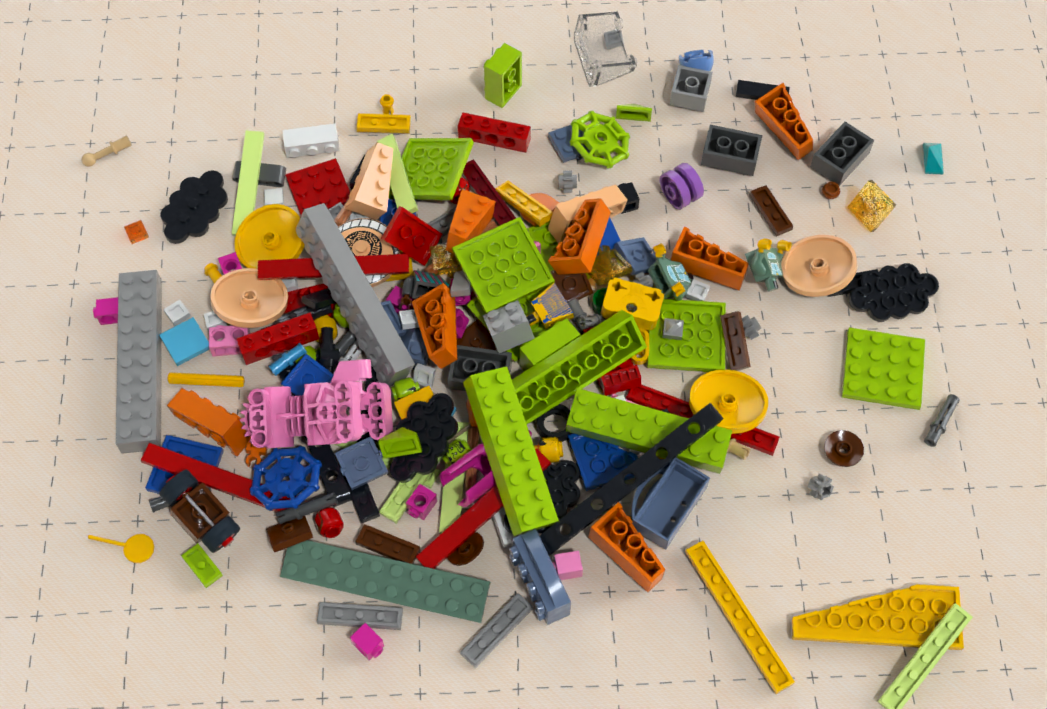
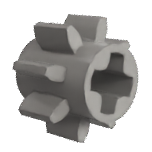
(567, 181)
(645, 280)
(751, 327)
(820, 486)

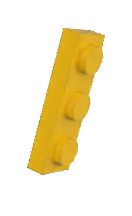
(383, 123)

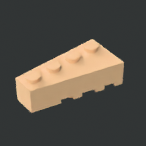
(372, 184)
(566, 211)

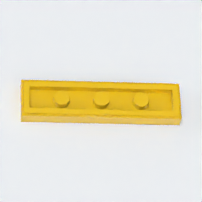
(524, 203)

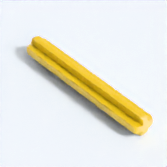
(206, 379)

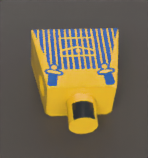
(549, 308)

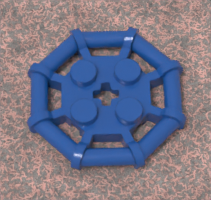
(283, 468)

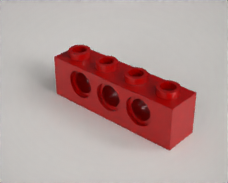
(494, 132)
(278, 338)

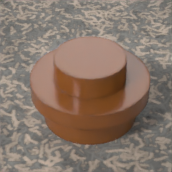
(831, 190)

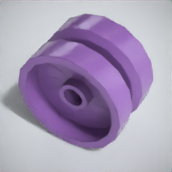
(681, 186)

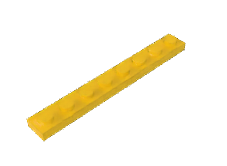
(740, 617)

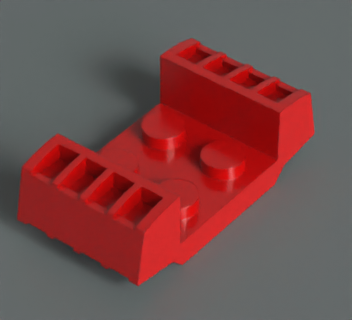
(620, 378)

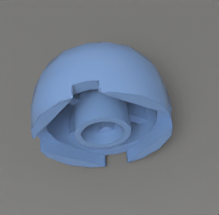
(697, 59)

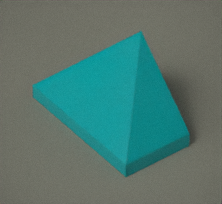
(933, 158)

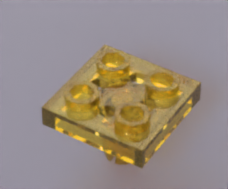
(882, 205)
(444, 261)
(609, 265)

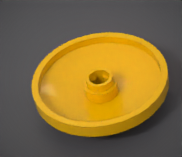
(268, 235)
(734, 395)

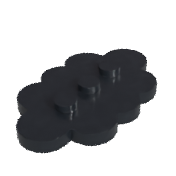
(194, 207)
(893, 292)
(434, 428)
(562, 488)

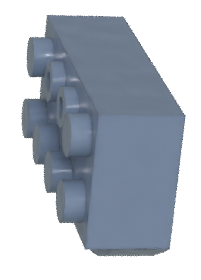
(663, 501)
(542, 579)

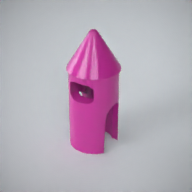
(475, 459)

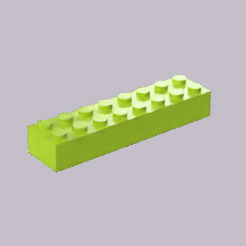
(578, 364)
(642, 428)
(510, 451)

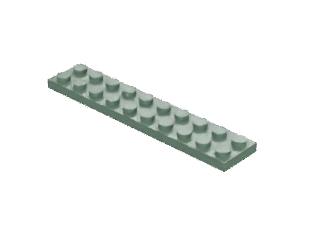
(386, 580)

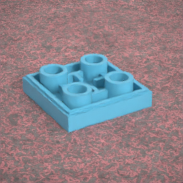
(185, 341)

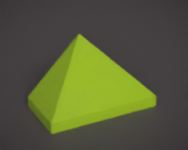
(633, 112)
(400, 443)

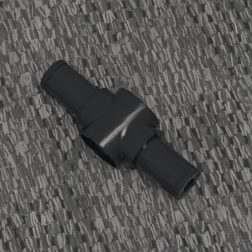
(326, 353)

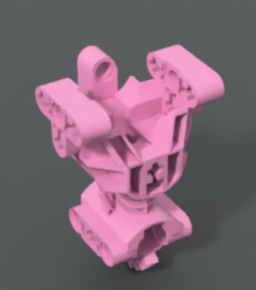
(321, 412)

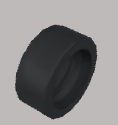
(557, 410)

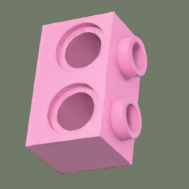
(229, 344)

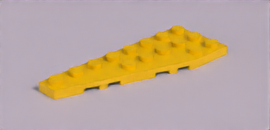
(888, 619)

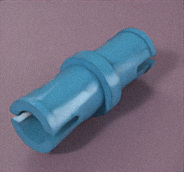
(287, 359)

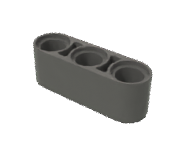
(269, 174)

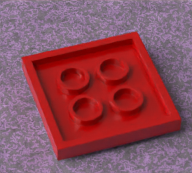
(318, 185)

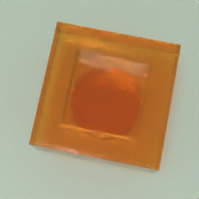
(136, 231)

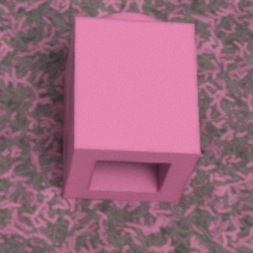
(568, 565)

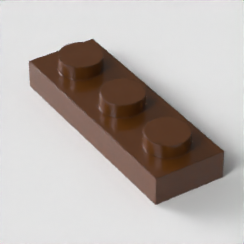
(771, 210)
(735, 341)
(387, 545)

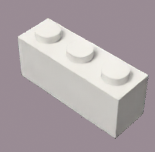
(311, 140)

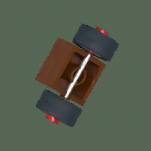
(199, 511)

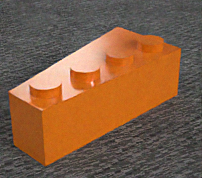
(784, 121)
(470, 218)
(582, 239)
(708, 260)
(437, 324)
(209, 420)
(627, 547)

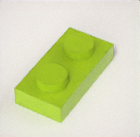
(202, 565)

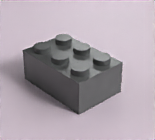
(731, 150)
(842, 153)
(475, 361)

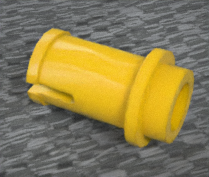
(387, 104)
(212, 271)

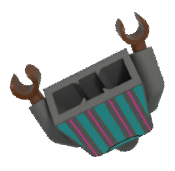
(418, 285)

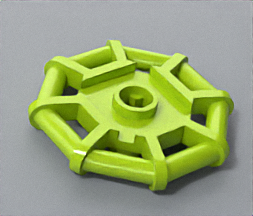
(610, 132)

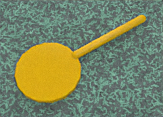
(136, 549)

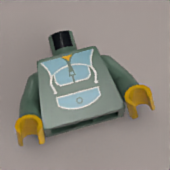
(766, 262)
(669, 275)

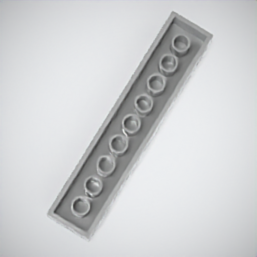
(354, 295)
(139, 361)

